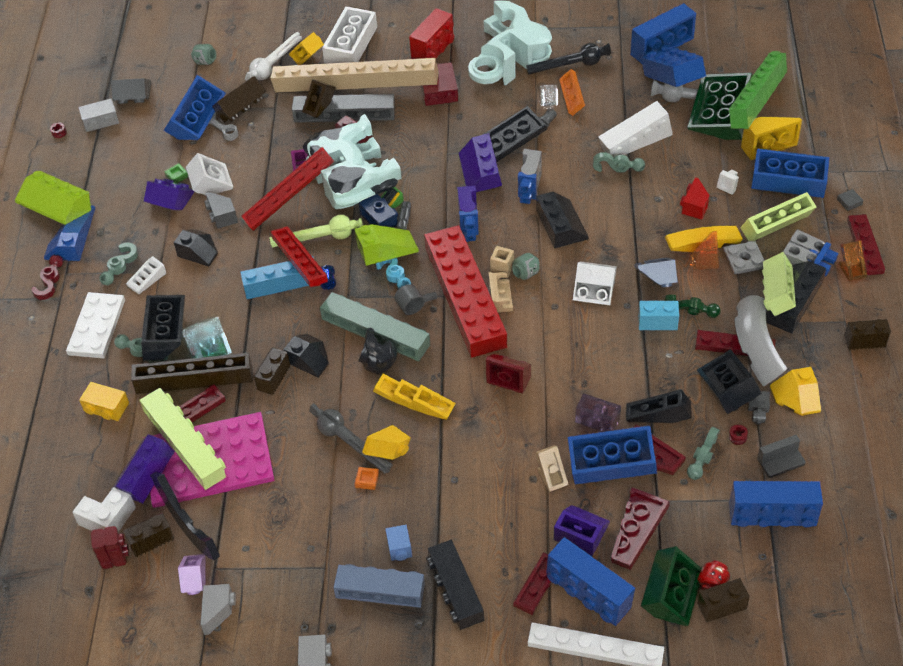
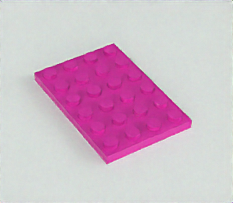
(240, 445)

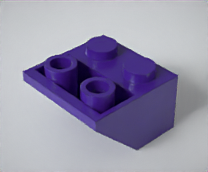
(168, 194)
(580, 528)

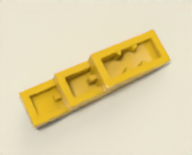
(690, 239)
(415, 398)

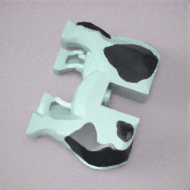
(350, 176)

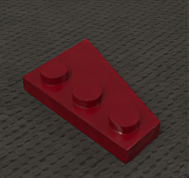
(667, 458)

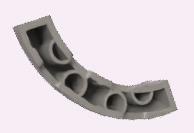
(756, 341)

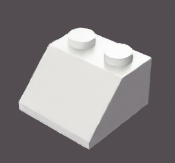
(208, 175)

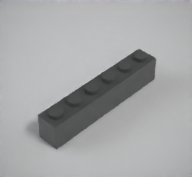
(374, 106)

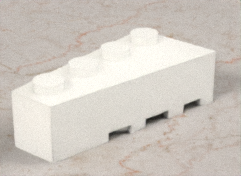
(637, 131)

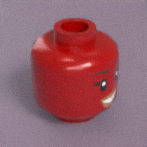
(713, 574)

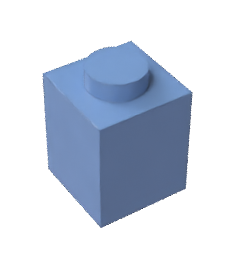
(399, 543)

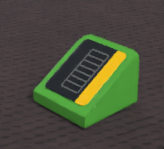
(393, 197)

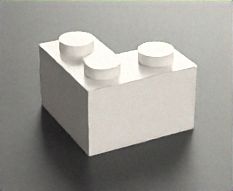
(111, 512)

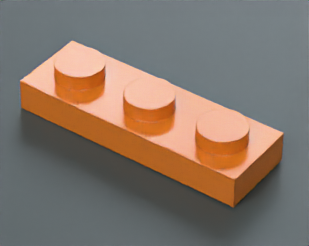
(572, 92)

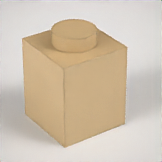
(502, 260)

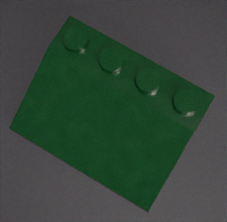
(712, 105)

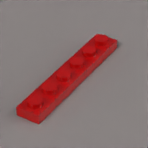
(287, 188)
(299, 257)

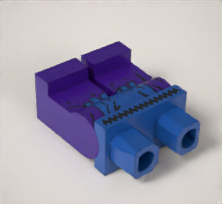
(468, 212)

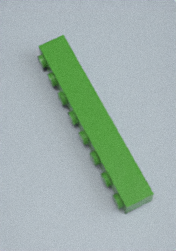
(758, 90)

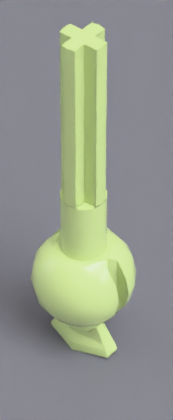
(339, 227)

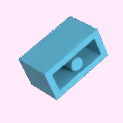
(658, 315)

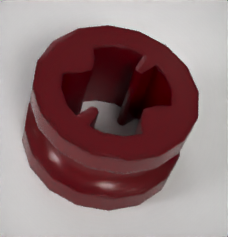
(58, 130)
(738, 440)

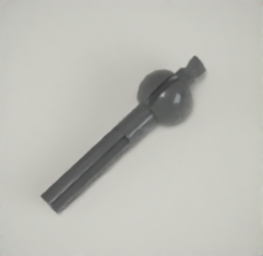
(332, 423)

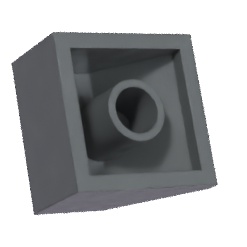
(130, 90)

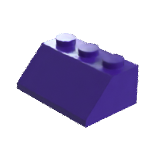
(480, 163)
(148, 458)

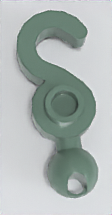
(619, 163)
(117, 264)
(122, 341)
(703, 455)

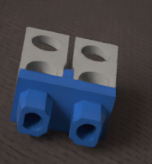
(530, 175)
(808, 248)

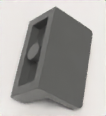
(781, 456)

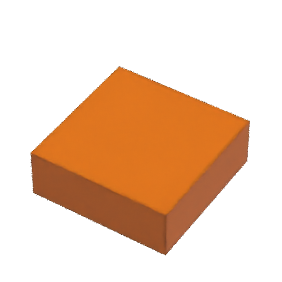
(366, 478)

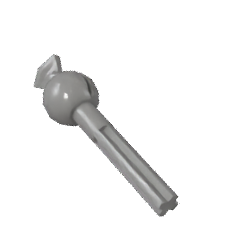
(672, 93)

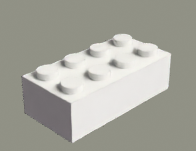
(350, 36)

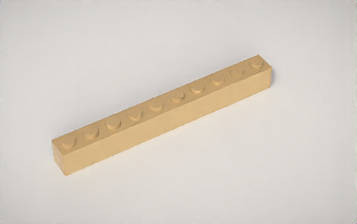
(356, 74)

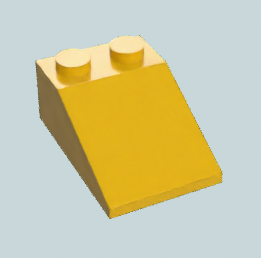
(770, 134)

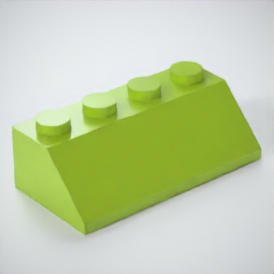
(53, 197)

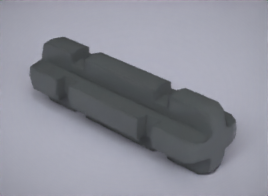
(404, 215)

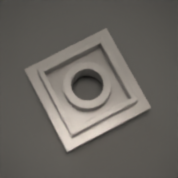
(745, 250)

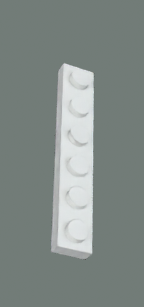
(594, 646)

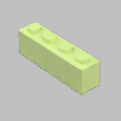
(778, 217)
(778, 284)

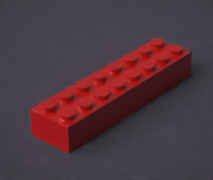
(465, 291)

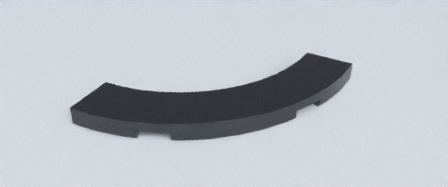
(196, 536)

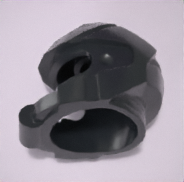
(377, 357)

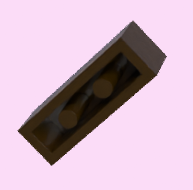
(239, 99)

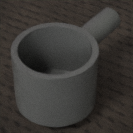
(411, 300)

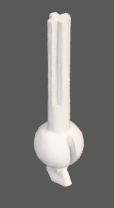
(262, 68)

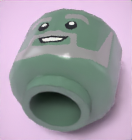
(203, 54)
(525, 266)

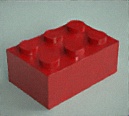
(432, 35)

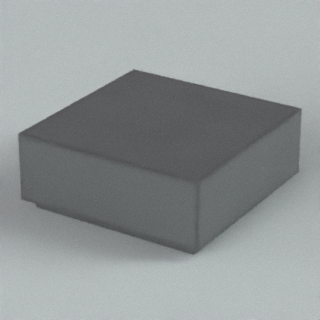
(850, 199)

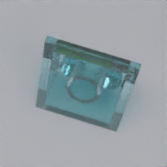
(206, 339)

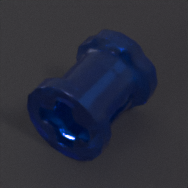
(330, 272)

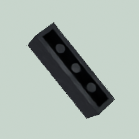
(456, 585)

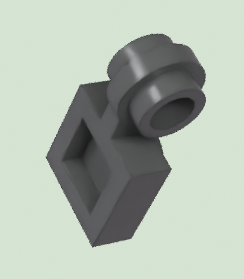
(760, 406)

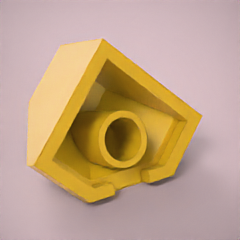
(798, 391)

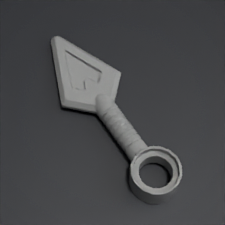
(225, 128)

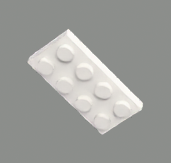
(95, 325)

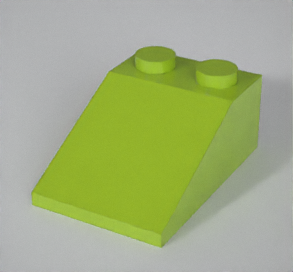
(383, 243)

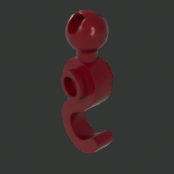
(49, 276)

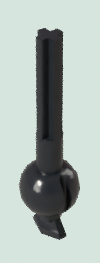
(589, 54)

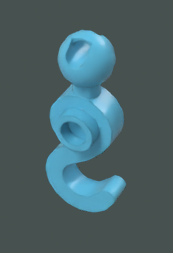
(394, 272)

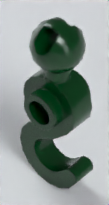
(695, 306)

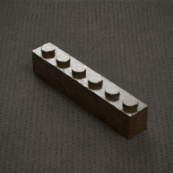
(192, 373)

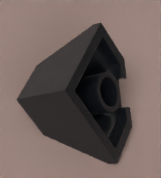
(195, 247)
(307, 354)

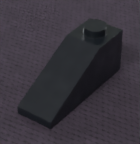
(660, 409)

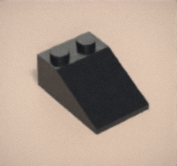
(729, 381)

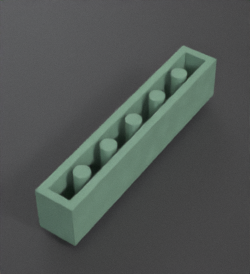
(358, 318)

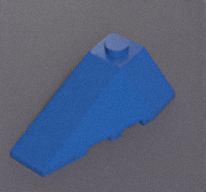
(71, 238)

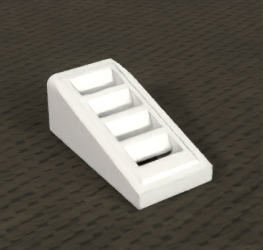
(151, 266)

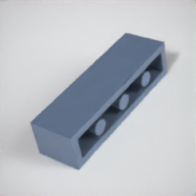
(379, 585)

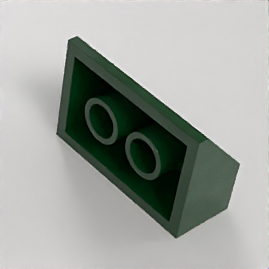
(672, 586)

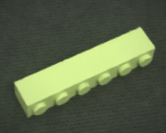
(183, 439)

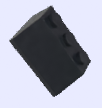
(560, 219)

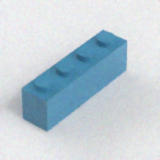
(271, 279)

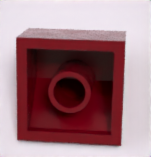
(507, 373)

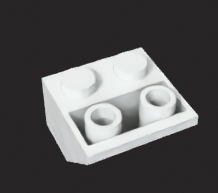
(594, 283)

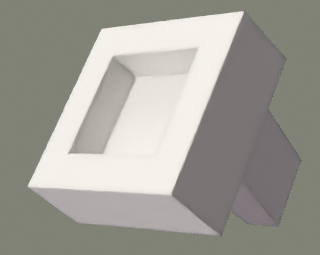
(728, 181)

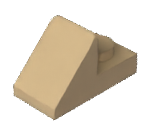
(551, 468)

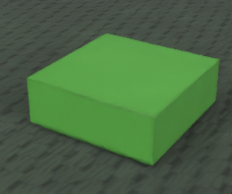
(176, 173)

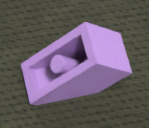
(192, 574)

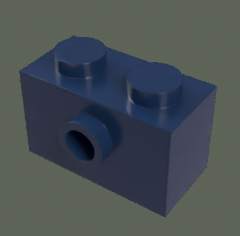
(378, 212)

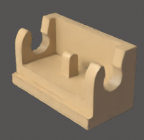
(500, 291)

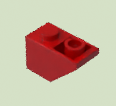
(696, 200)

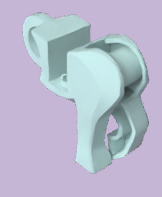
(520, 42)

